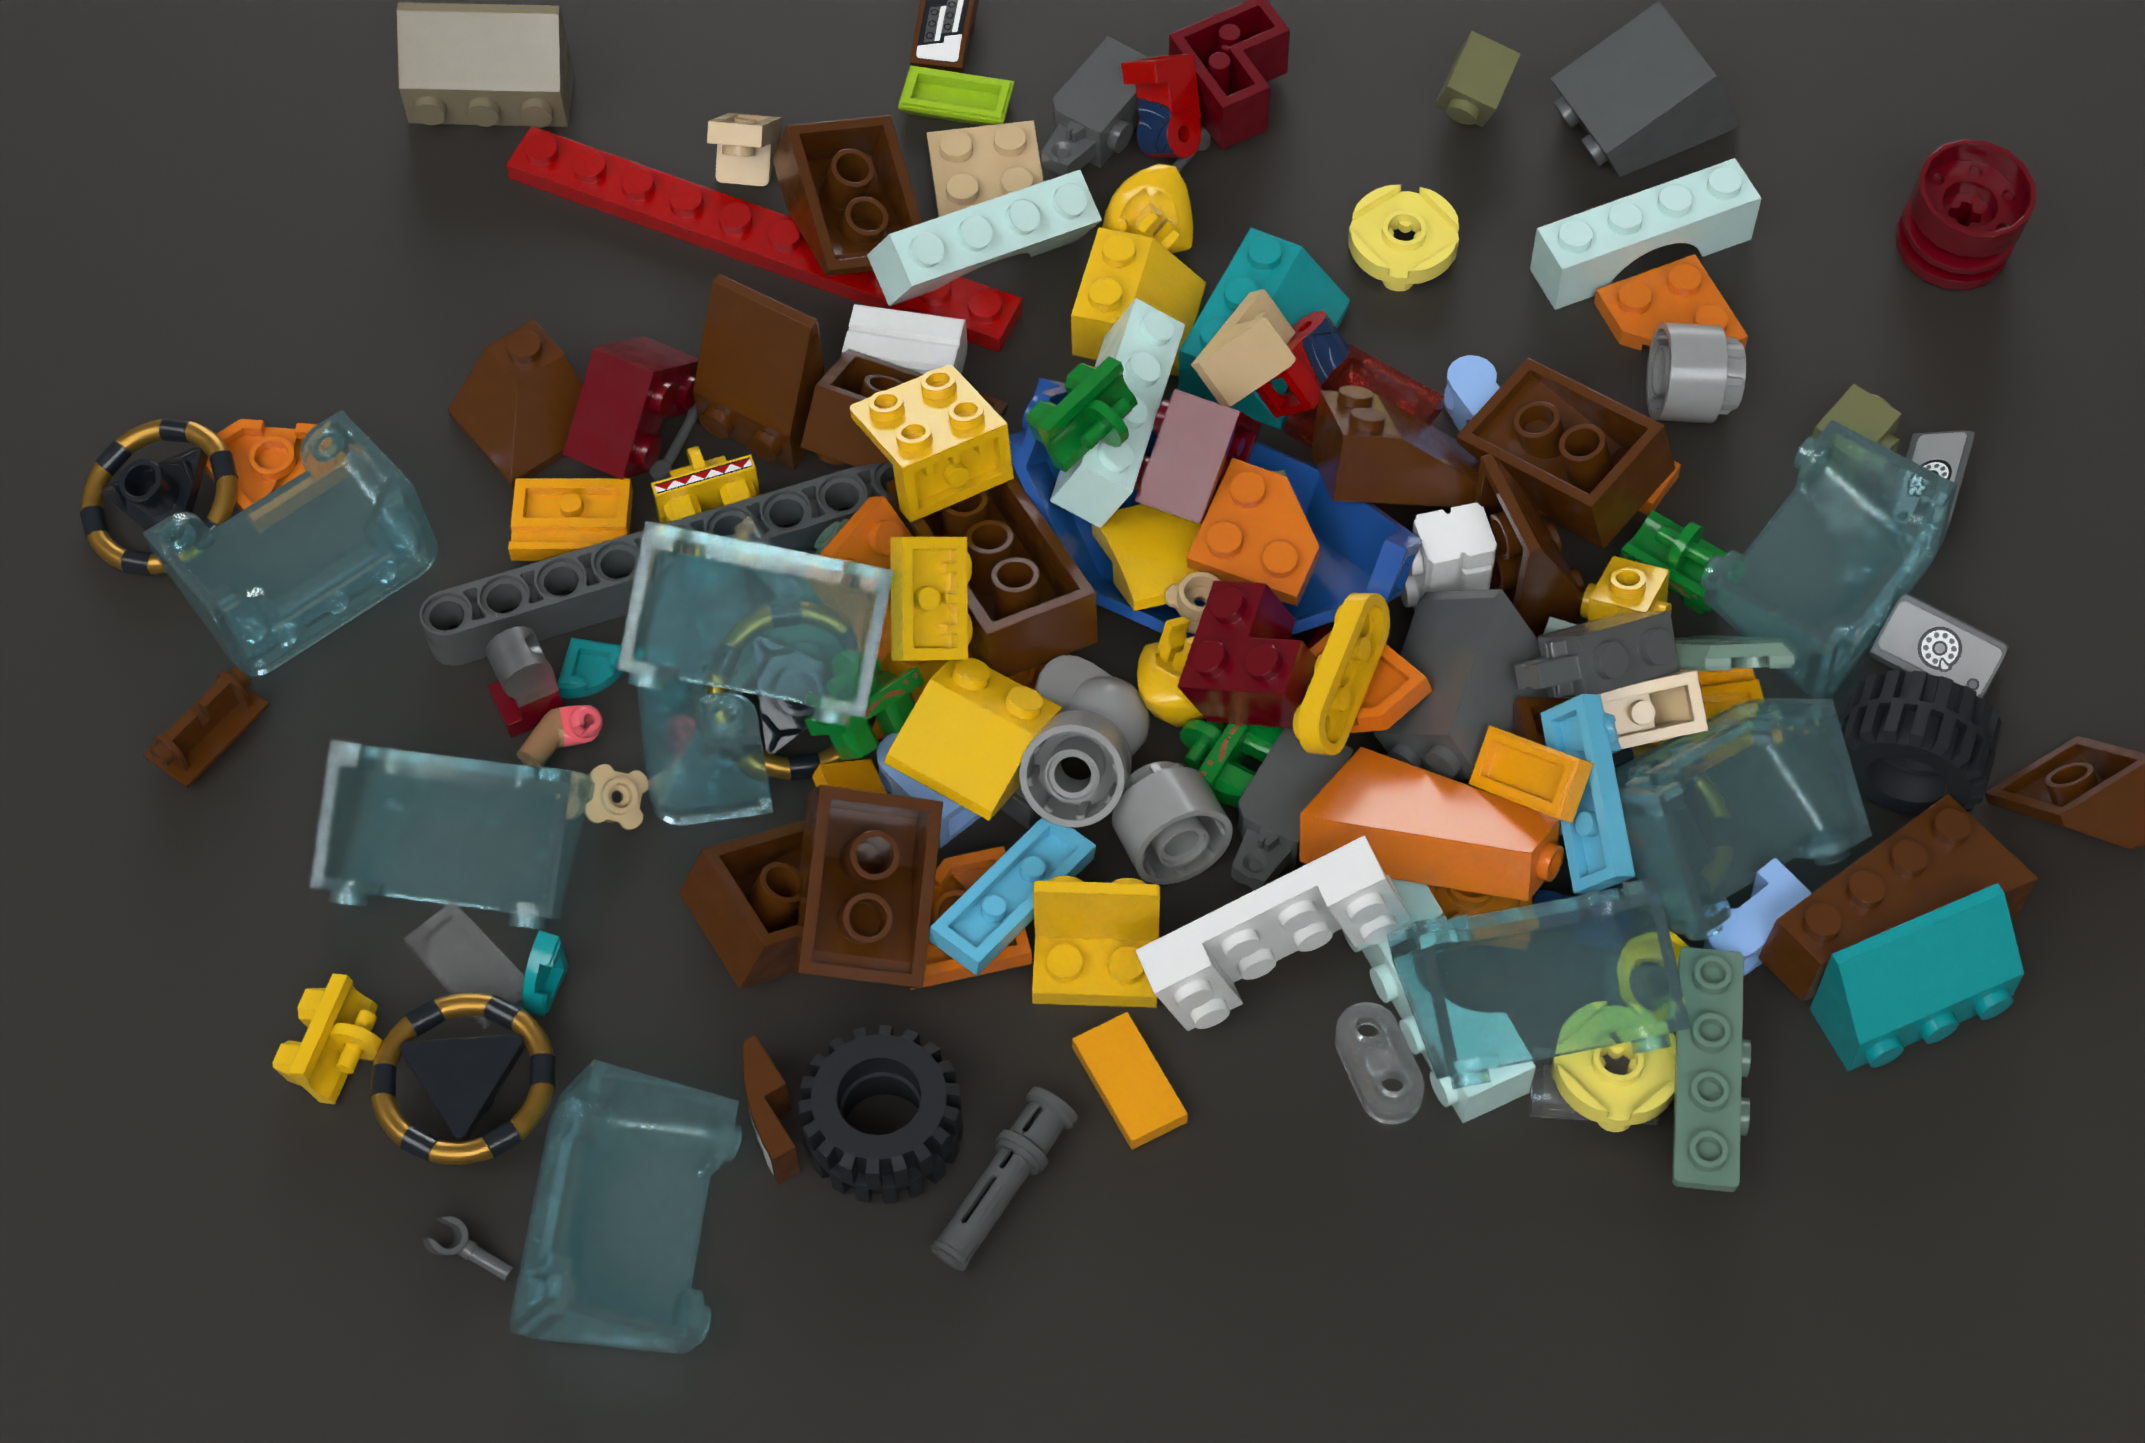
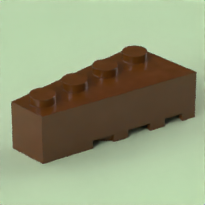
(1909, 874)

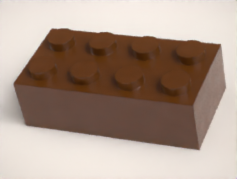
(1024, 586)

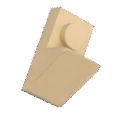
(744, 147)
(1246, 350)
(1657, 709)

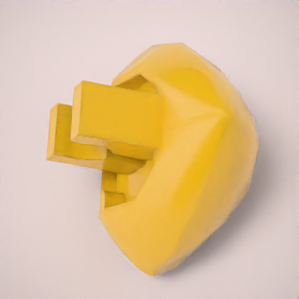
(1154, 206)
(1160, 673)

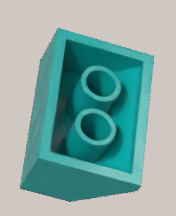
(1293, 284)
(1919, 980)

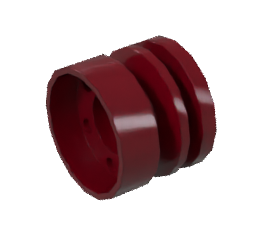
(1965, 214)

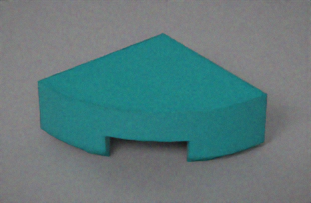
(588, 668)
(543, 973)

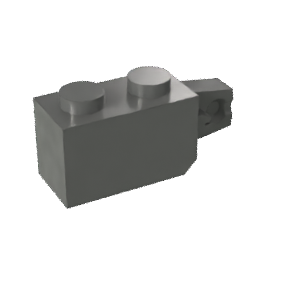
(1093, 111)
(1602, 655)
(1273, 805)

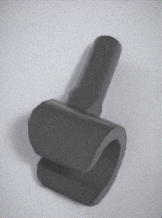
(467, 1249)

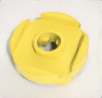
(1399, 261)
(1612, 1098)

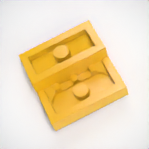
(1146, 552)

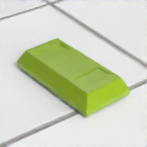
(955, 96)

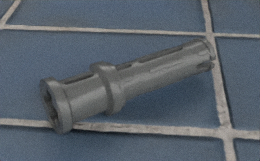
(1018, 1155)

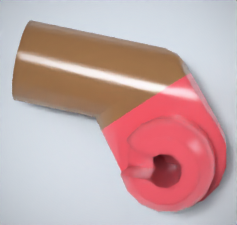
(560, 729)

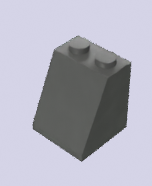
(1643, 94)
(1468, 654)

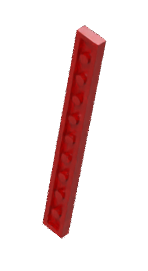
(736, 230)

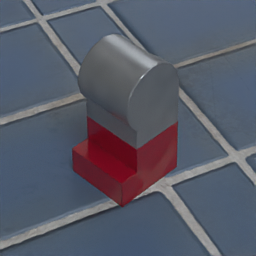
(525, 678)

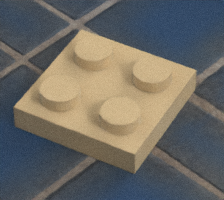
(982, 163)

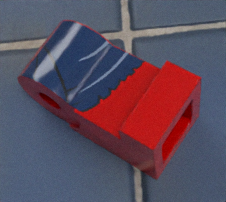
(1166, 104)
(1318, 352)

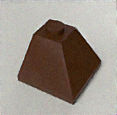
(519, 402)
(2082, 789)

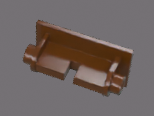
(207, 728)

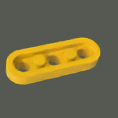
(1342, 674)

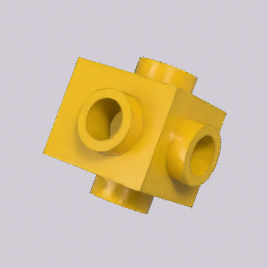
(1626, 588)

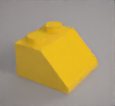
(1129, 268)
(970, 735)

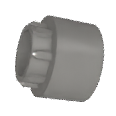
(1694, 373)
(1069, 800)
(1170, 823)

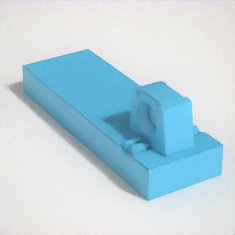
(1598, 836)
(1002, 898)

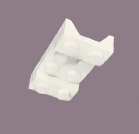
(1200, 962)

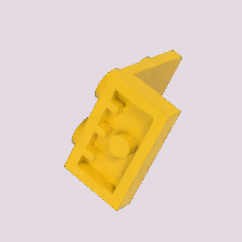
(939, 440)
(930, 598)
(1090, 940)

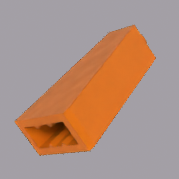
(1432, 828)

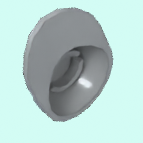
(1085, 686)

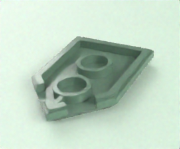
(1730, 652)

